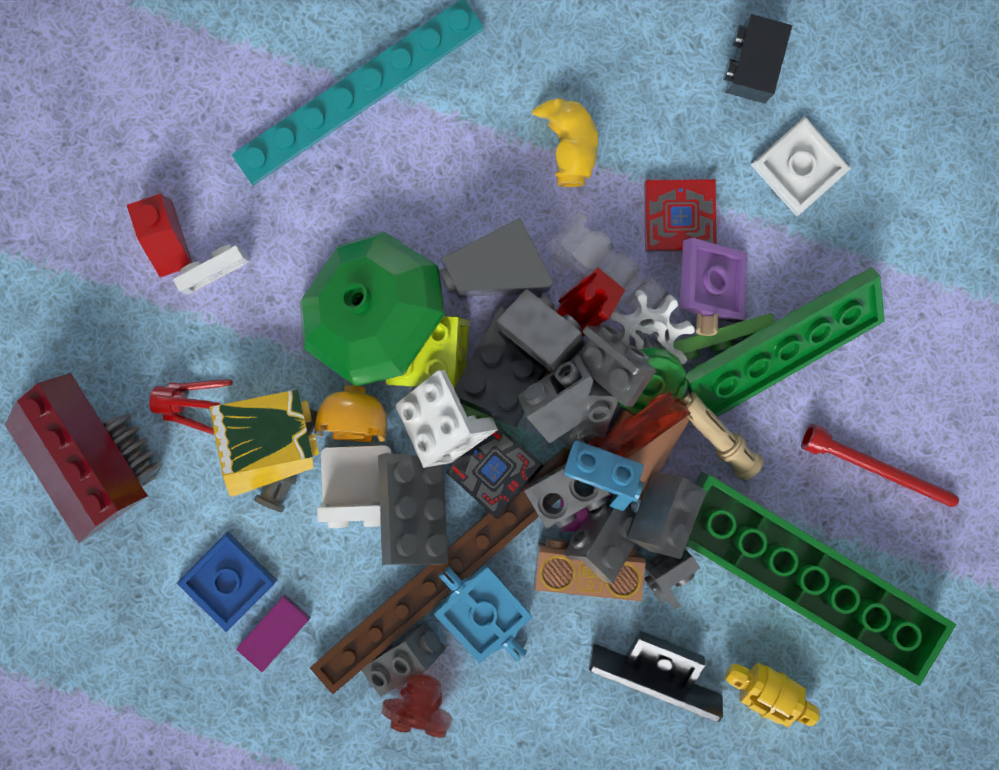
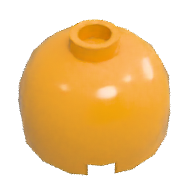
(352, 416)

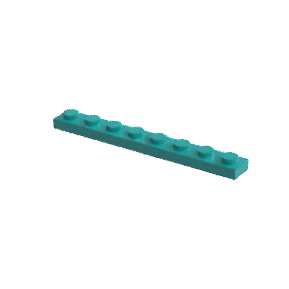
(358, 91)

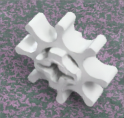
(655, 322)

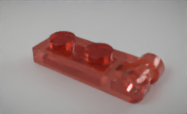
(644, 427)

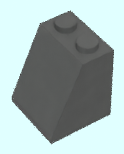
(497, 265)

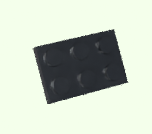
(498, 375)

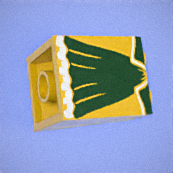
(263, 440)

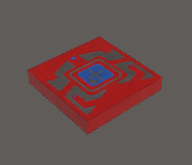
(679, 212)

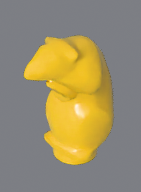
(577, 136)

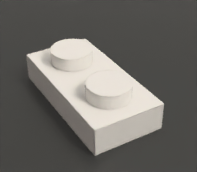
(199, 275)

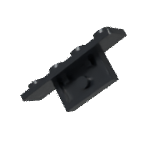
(660, 671)

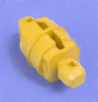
(772, 694)

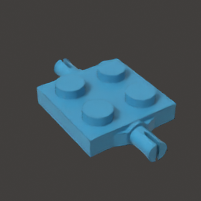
(482, 613)

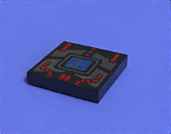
(495, 471)

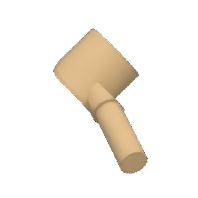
(707, 324)

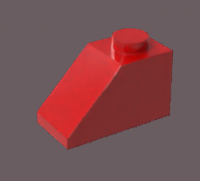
(160, 234)

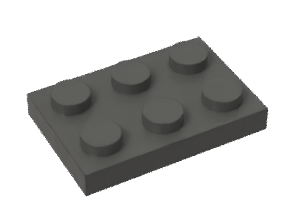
(412, 511)

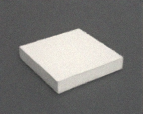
(800, 166)

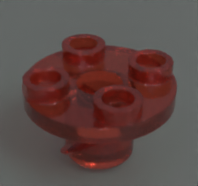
(418, 707)

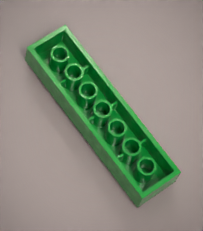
(817, 581)

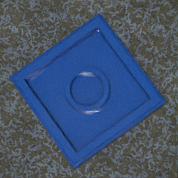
(227, 581)

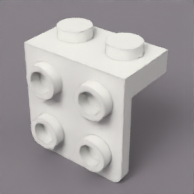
(350, 485)

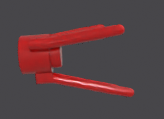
(171, 401)

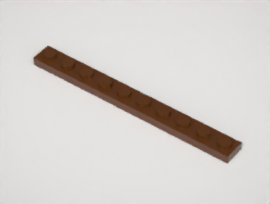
(427, 589)

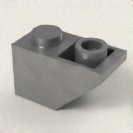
(558, 399)

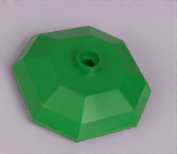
(391, 322)

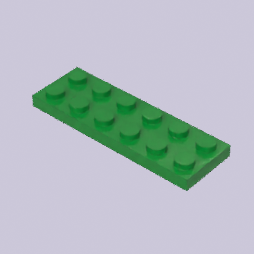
(789, 344)

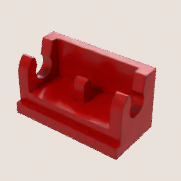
(591, 299)

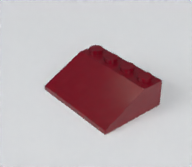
(73, 456)

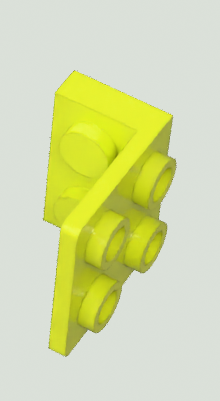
(443, 351)

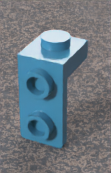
(605, 472)

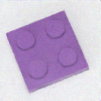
(713, 280)

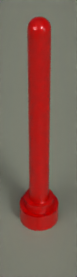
(819, 441)

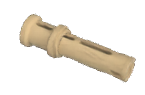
(729, 446)

